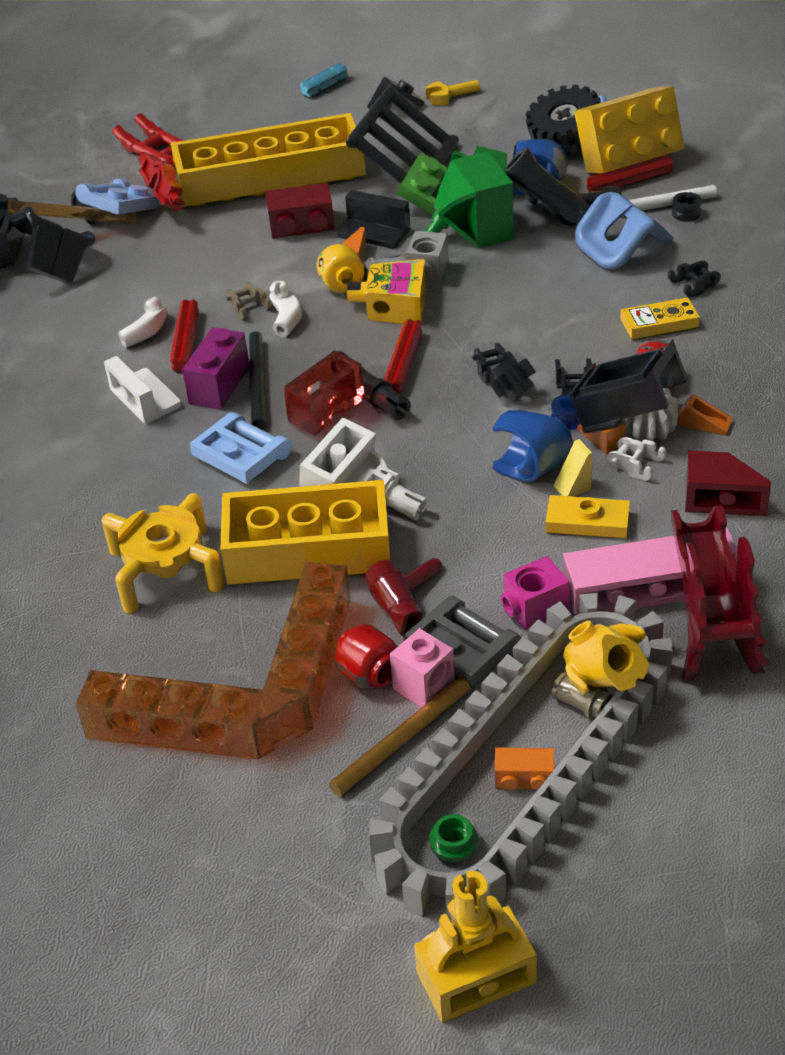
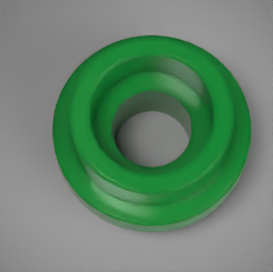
(449, 828)

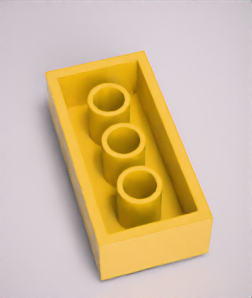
(279, 529)

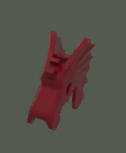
(717, 591)

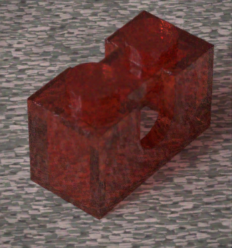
(339, 391)

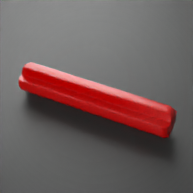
(631, 174)
(184, 334)
(403, 354)

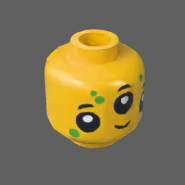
(338, 266)

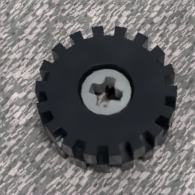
(555, 117)

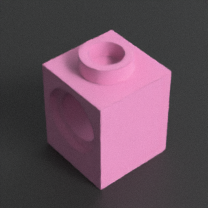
(421, 667)

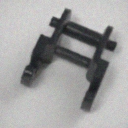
(699, 272)
(480, 358)
(561, 376)

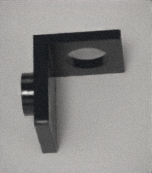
(404, 89)

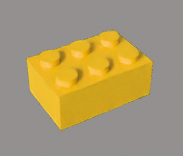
(629, 129)

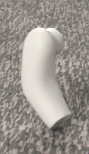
(287, 306)
(145, 326)

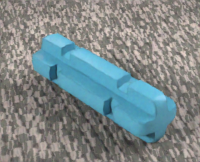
(324, 80)

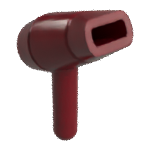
(393, 590)

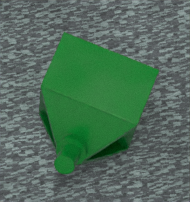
(475, 201)

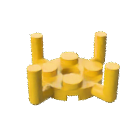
(164, 558)

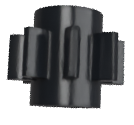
(512, 377)

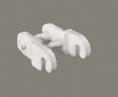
(637, 449)

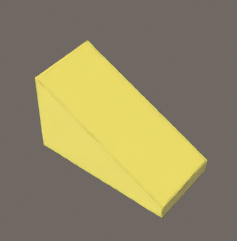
(576, 472)

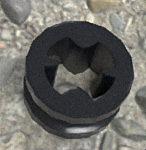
(686, 206)

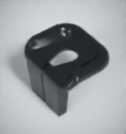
(52, 249)

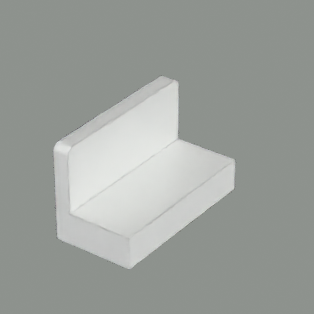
(140, 391)

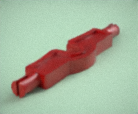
(161, 178)

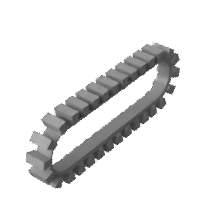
(470, 730)

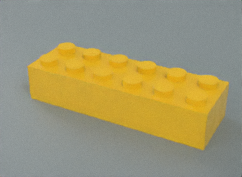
(266, 159)

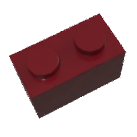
(300, 210)

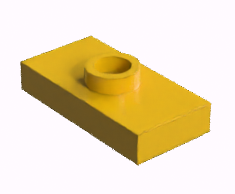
(587, 516)

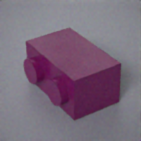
(216, 368)

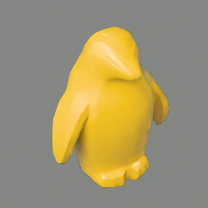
(605, 656)

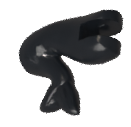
(541, 186)

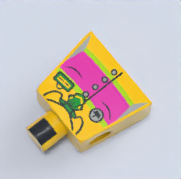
(392, 291)

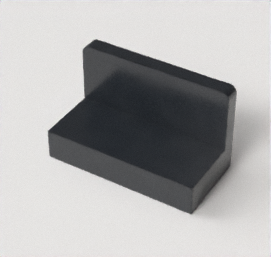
(384, 218)

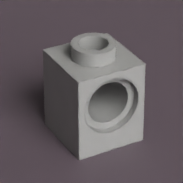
(432, 248)

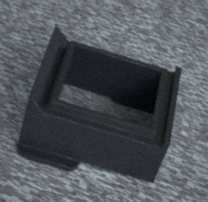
(626, 388)

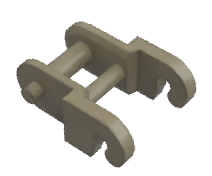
(257, 295)

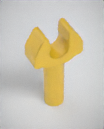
(440, 93)

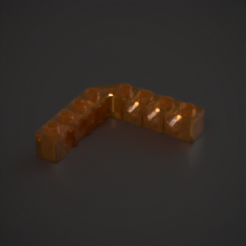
(227, 717)

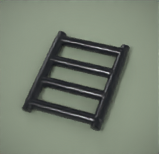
(369, 125)

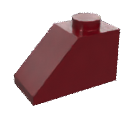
(724, 481)

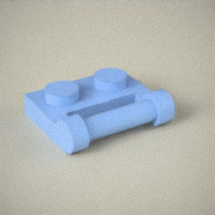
(117, 197)
(236, 455)

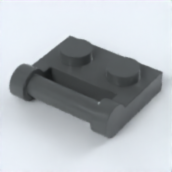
(471, 654)

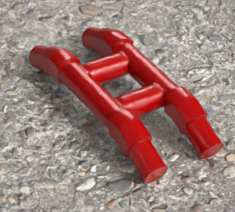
(156, 138)

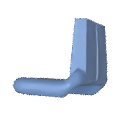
(601, 215)

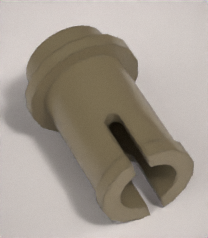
(591, 703)

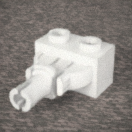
(350, 456)

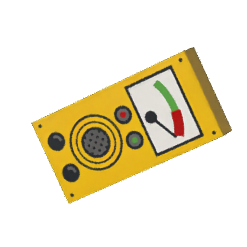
(660, 318)

